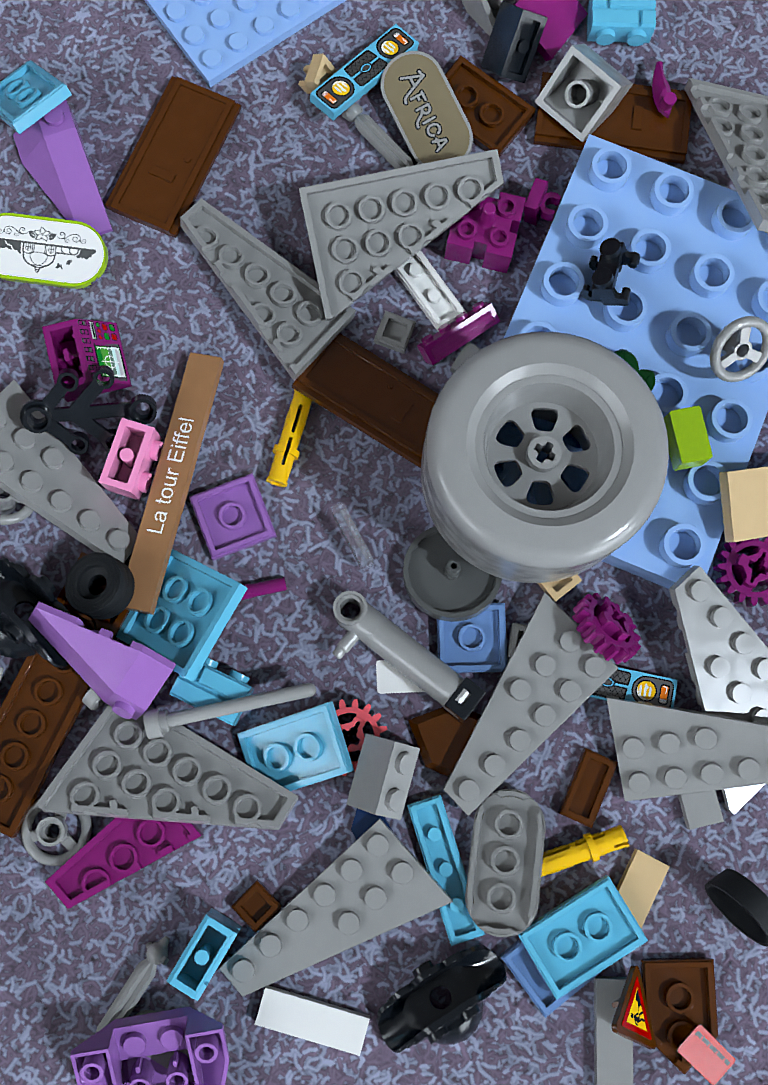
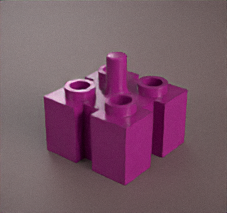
(487, 233)

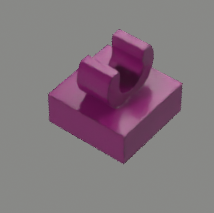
(538, 200)

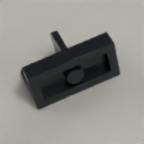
(513, 42)

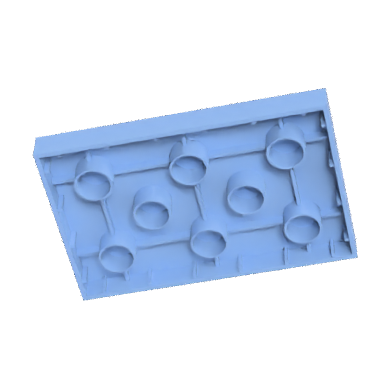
(693, 278)

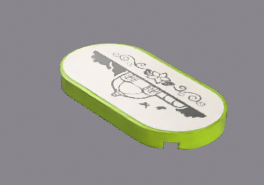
(50, 251)

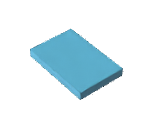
(29, 96)
(298, 748)
(582, 936)

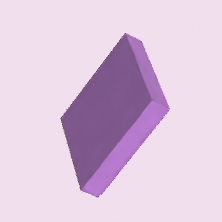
(232, 516)

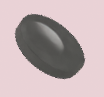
(444, 582)

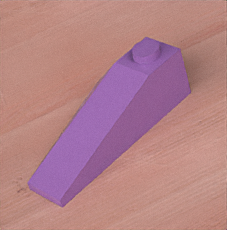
(60, 165)
(117, 673)

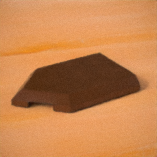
(441, 738)
(679, 999)

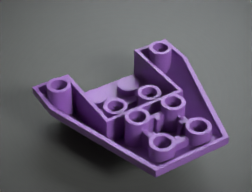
(121, 1050)

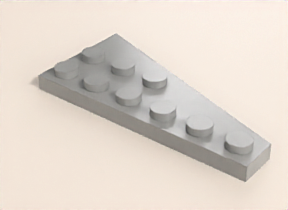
(739, 133)
(56, 484)
(684, 750)
(351, 901)

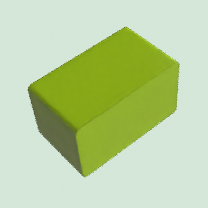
(687, 438)

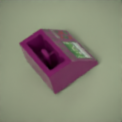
(84, 347)

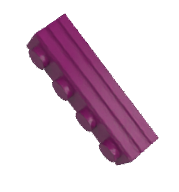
(458, 333)

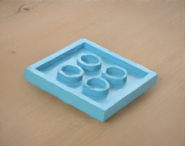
(188, 614)

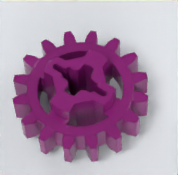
(744, 581)
(606, 628)

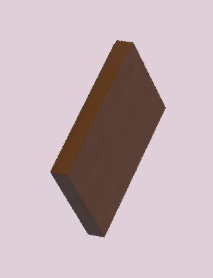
(490, 107)

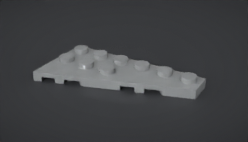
(268, 288)
(535, 694)

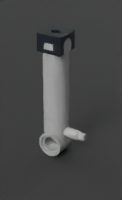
(407, 655)

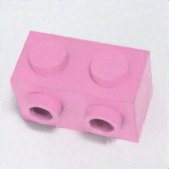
(131, 459)

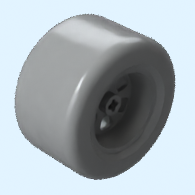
(583, 393)

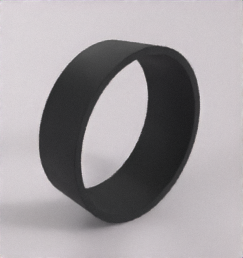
(741, 904)

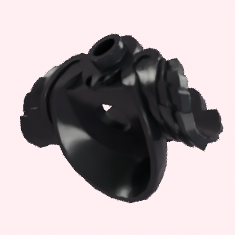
(19, 636)
(412, 1018)

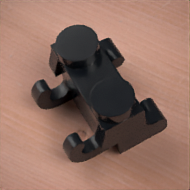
(606, 272)

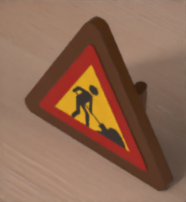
(632, 1012)

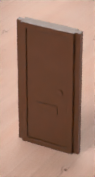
(632, 125)
(173, 156)
(370, 396)

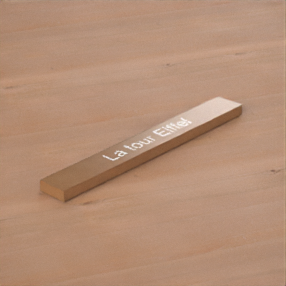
(172, 480)

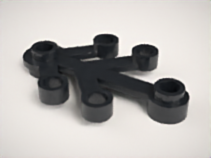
(82, 411)

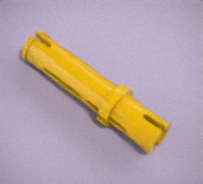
(280, 473)
(584, 849)

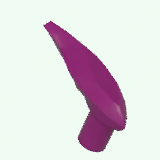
(662, 94)

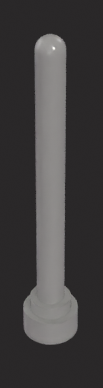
(159, 722)

